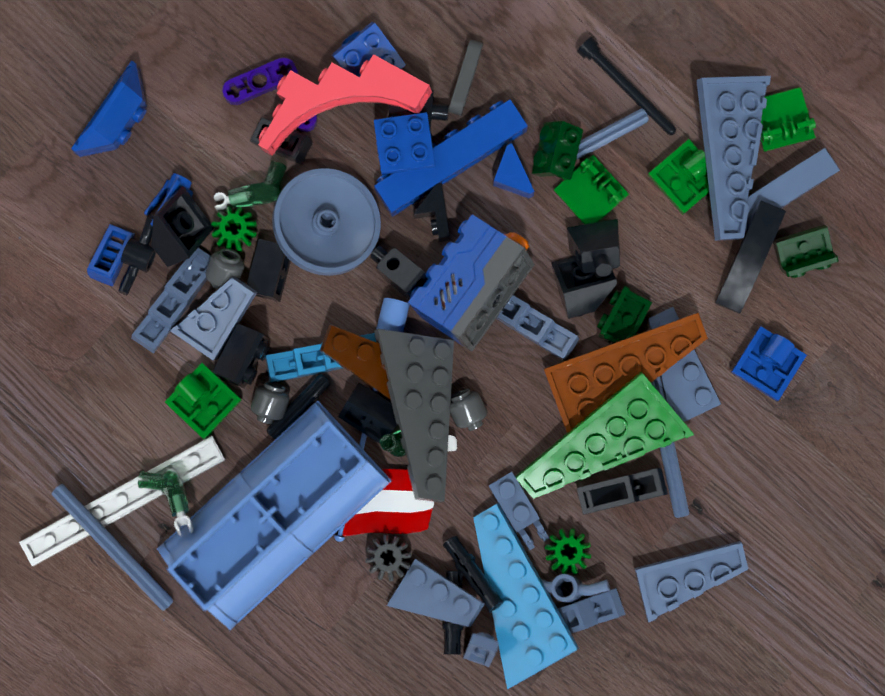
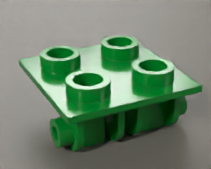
(786, 120)
(591, 191)

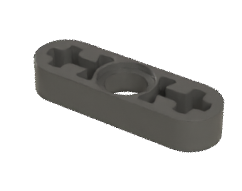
(465, 77)

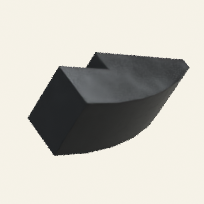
(622, 491)

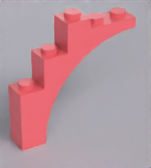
(304, 99)

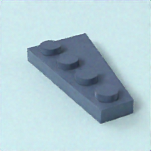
(686, 382)
(678, 579)

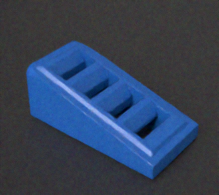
(114, 269)

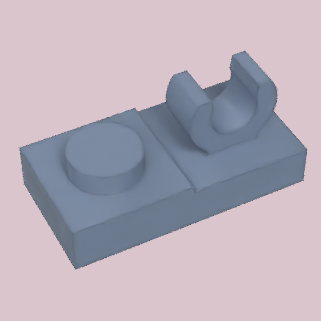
(481, 649)

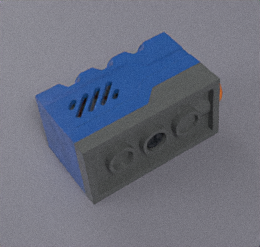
(472, 281)

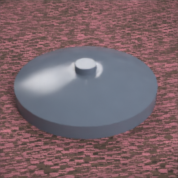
(326, 221)

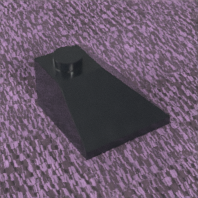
(179, 228)
(580, 291)

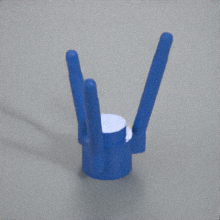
(169, 189)

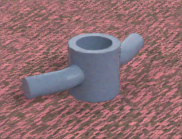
(579, 589)

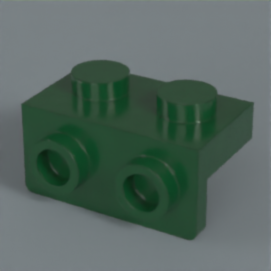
(557, 150)
(805, 251)
(624, 317)

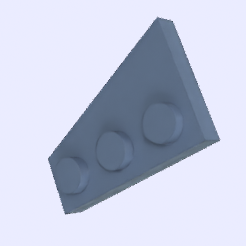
(215, 320)
(435, 596)

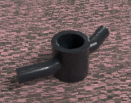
(138, 256)

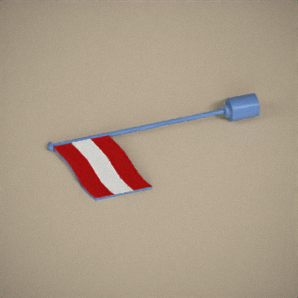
(395, 506)

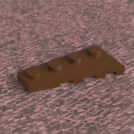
(357, 356)

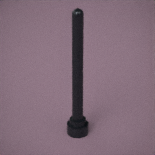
(590, 50)

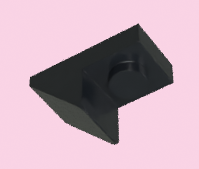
(435, 206)

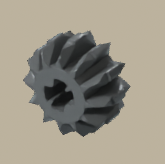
(380, 561)

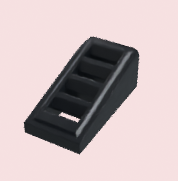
(296, 149)

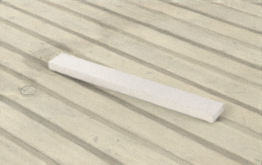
(120, 502)

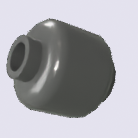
(224, 266)
(270, 402)
(467, 409)

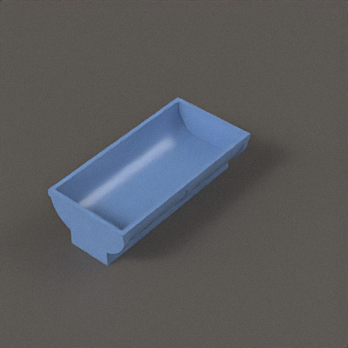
(273, 516)

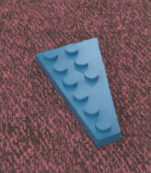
(528, 621)

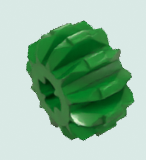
(241, 221)
(564, 559)

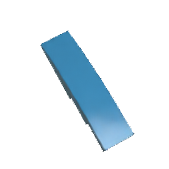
(301, 362)

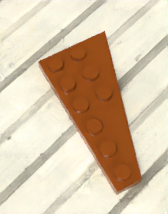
(594, 377)

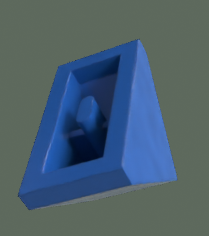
(512, 175)

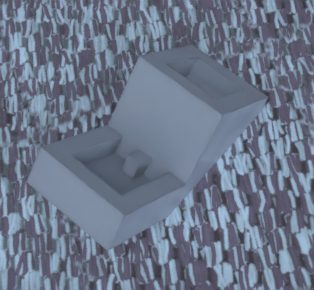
(592, 610)

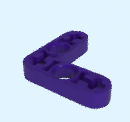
(270, 72)

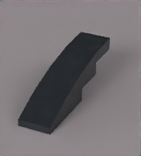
(750, 257)

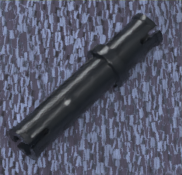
(466, 564)
(453, 631)

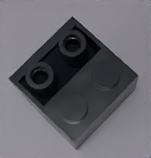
(241, 356)

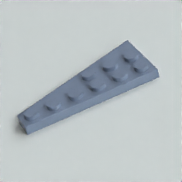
(731, 138)

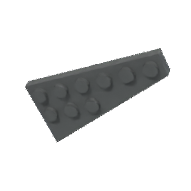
(421, 398)

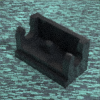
(268, 271)
(369, 413)

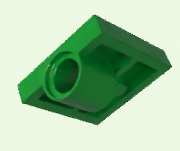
(682, 176)
(202, 401)

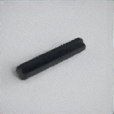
(299, 406)

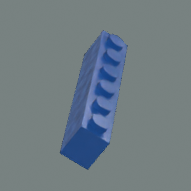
(453, 156)

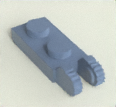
(517, 508)

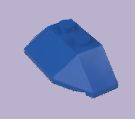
(115, 116)

